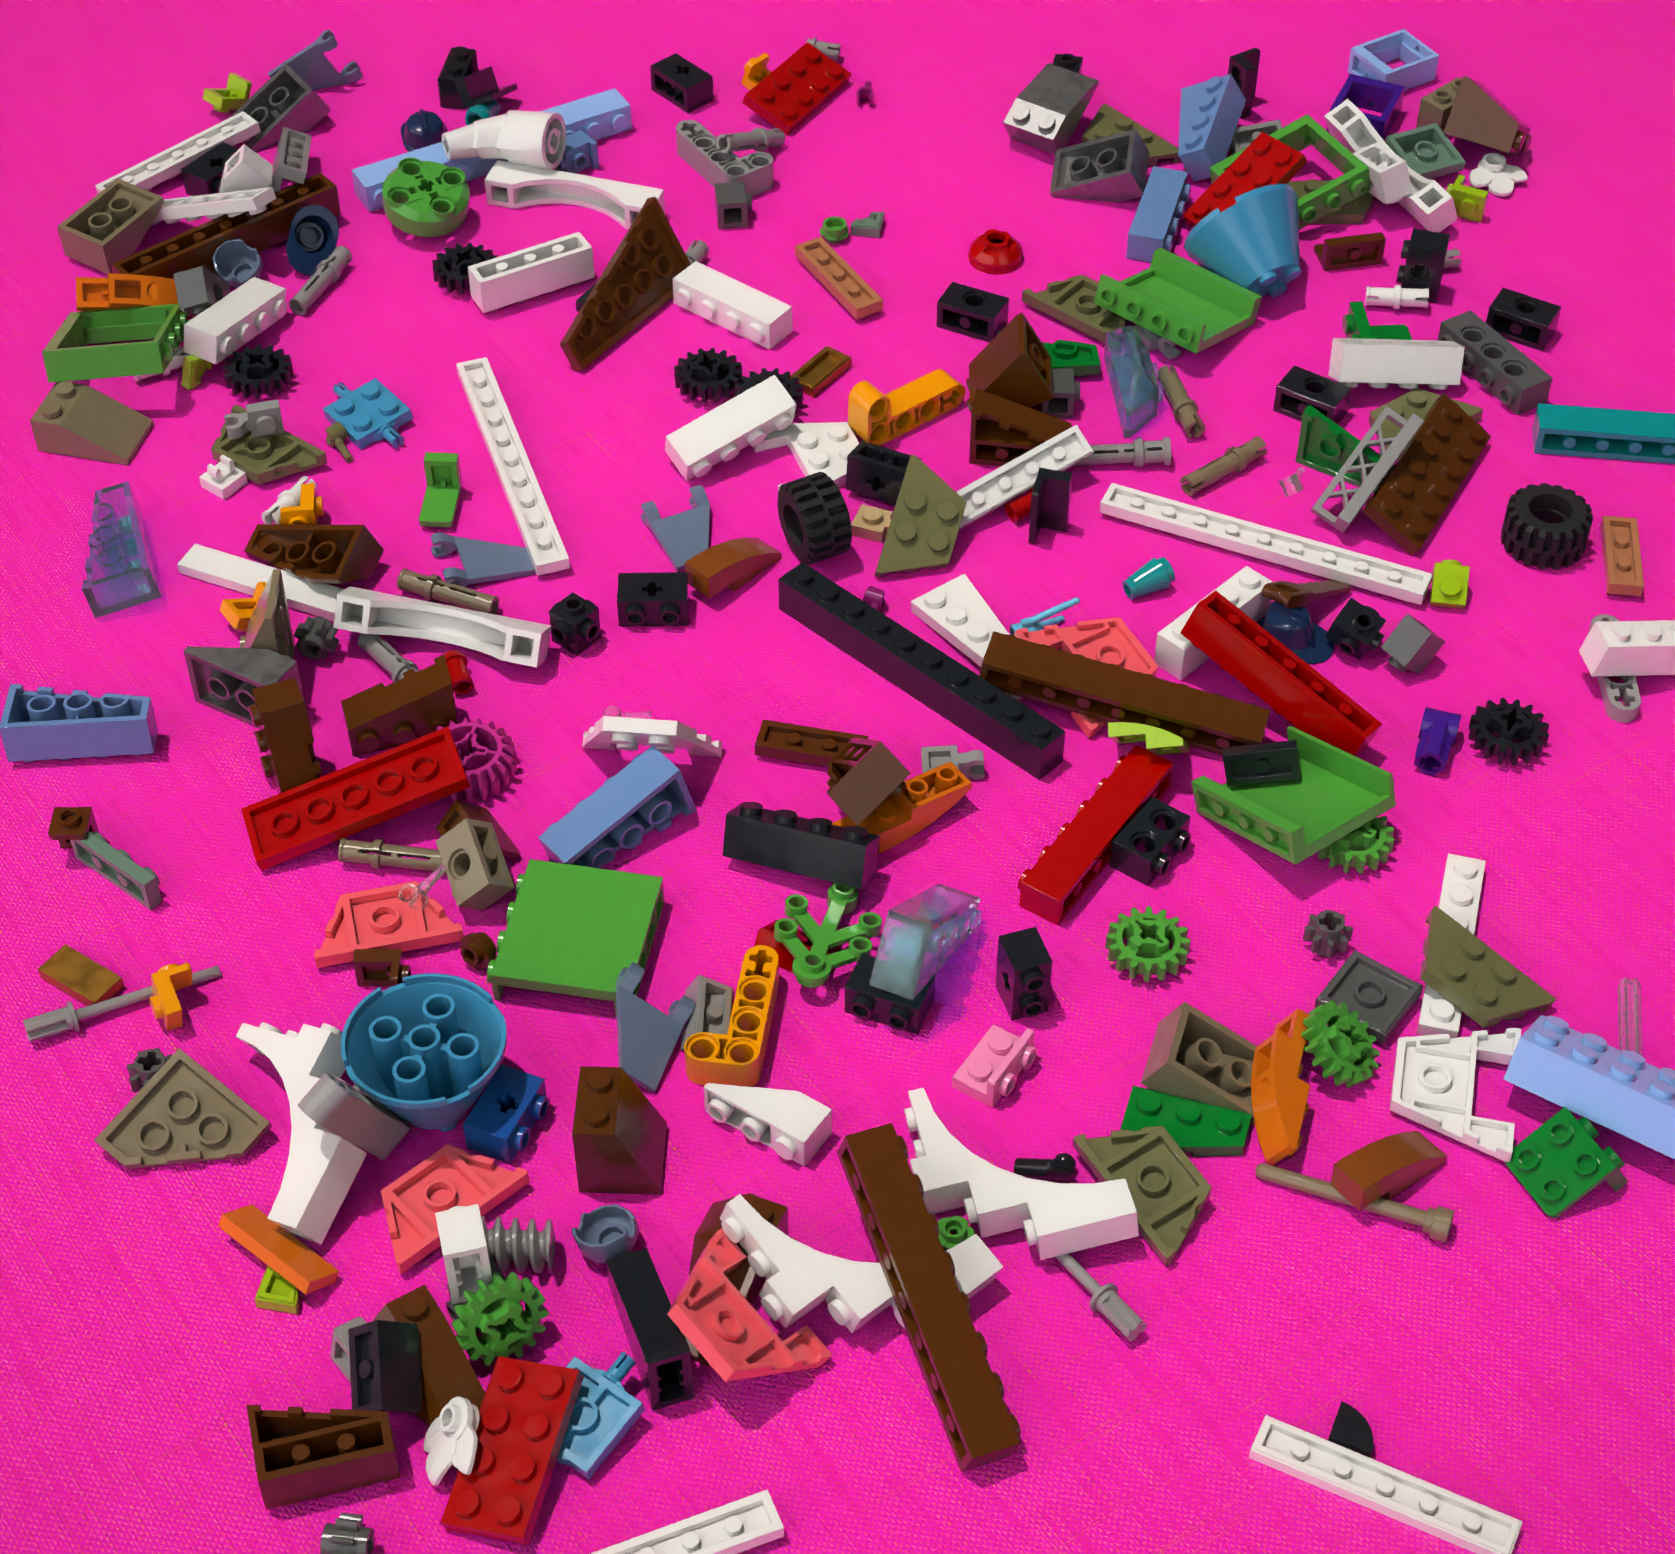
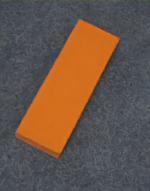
(278, 1249)

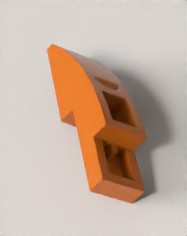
(124, 292)
(915, 807)
(1277, 1091)

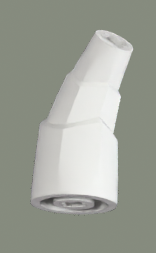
(518, 136)

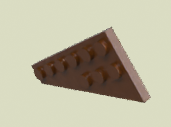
(630, 287)

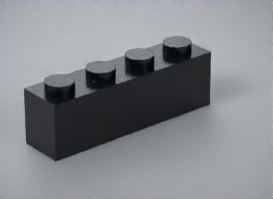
(801, 844)

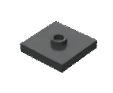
(1374, 991)

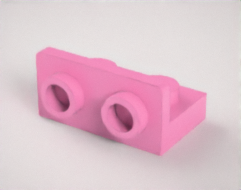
(994, 1065)

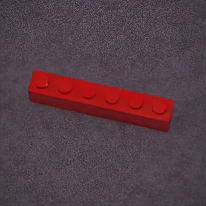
(1278, 675)
(1085, 843)

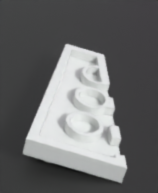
(959, 616)

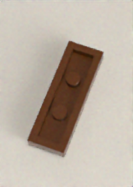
(800, 742)

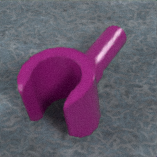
(865, 93)
(875, 598)

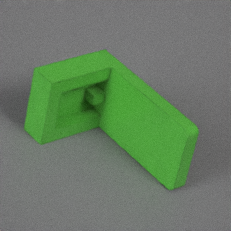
(442, 489)

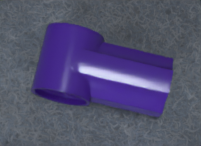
(1436, 737)

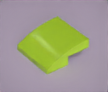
(1157, 739)

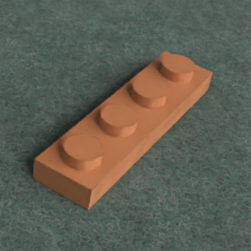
(839, 278)

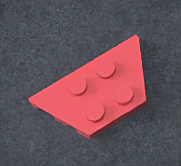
(384, 922)
(436, 1185)

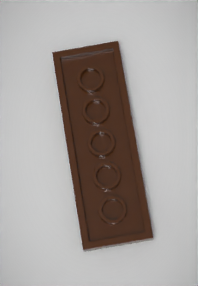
(1427, 474)

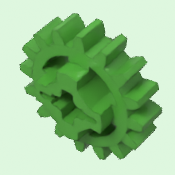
(1361, 847)
(1147, 944)
(1342, 1046)
(500, 1318)

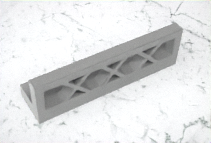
(291, 158)
(1378, 471)

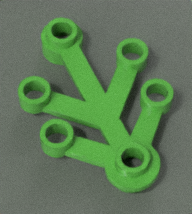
(815, 966)

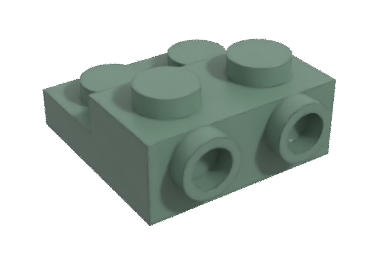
(1427, 151)

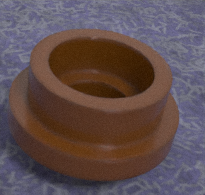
(477, 950)

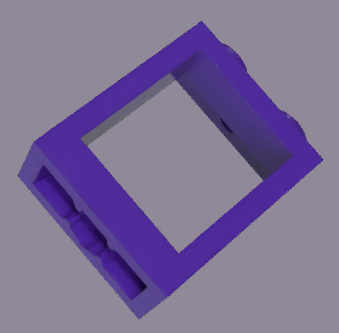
(1373, 96)

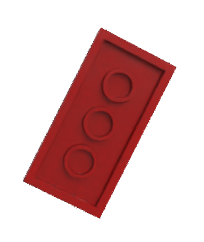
(796, 88)
(1259, 165)
(515, 1452)

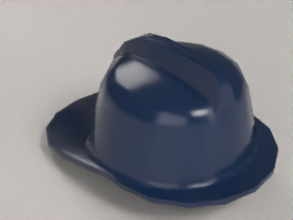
(422, 130)
(311, 238)
(1298, 632)

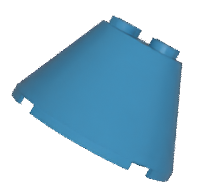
(1252, 240)
(425, 1048)

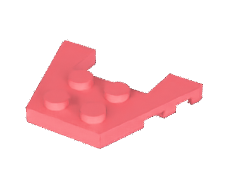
(1100, 640)
(729, 1328)

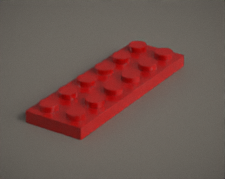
(355, 798)

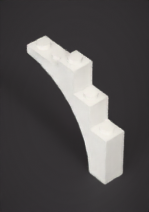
(319, 1161)
(1053, 1215)
(853, 1289)

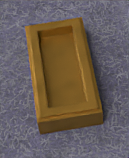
(822, 370)
(80, 976)

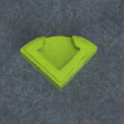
(193, 370)
(277, 1293)

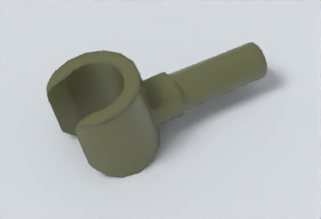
(336, 436)

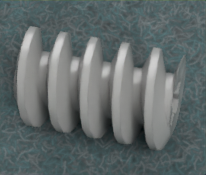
(520, 1245)

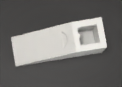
(246, 171)
(776, 1117)

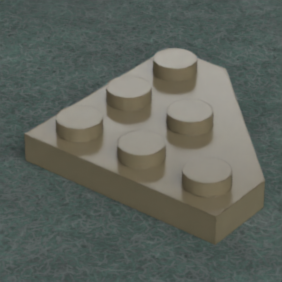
(182, 1120)

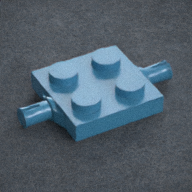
(369, 413)
(599, 1416)

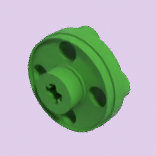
(425, 197)

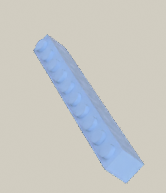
(595, 115)

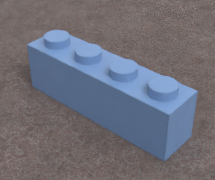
(1158, 213)

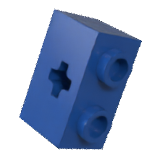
(506, 1114)

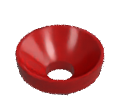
(993, 257)

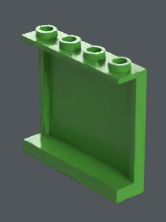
(1180, 302)
(1304, 813)
(576, 930)

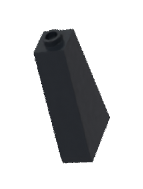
(653, 1337)

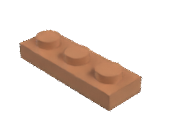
(1622, 556)

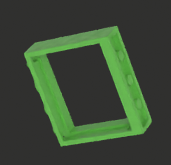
(1330, 196)
(70, 359)

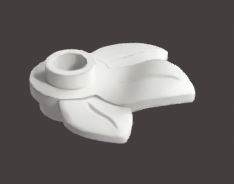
(1496, 175)
(452, 1439)

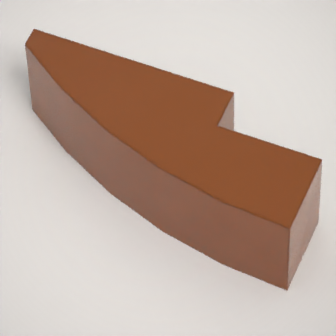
(729, 565)
(1385, 1167)

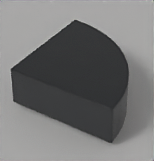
(1352, 1431)

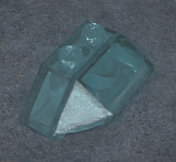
(1131, 379)

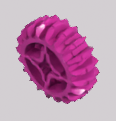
(486, 757)

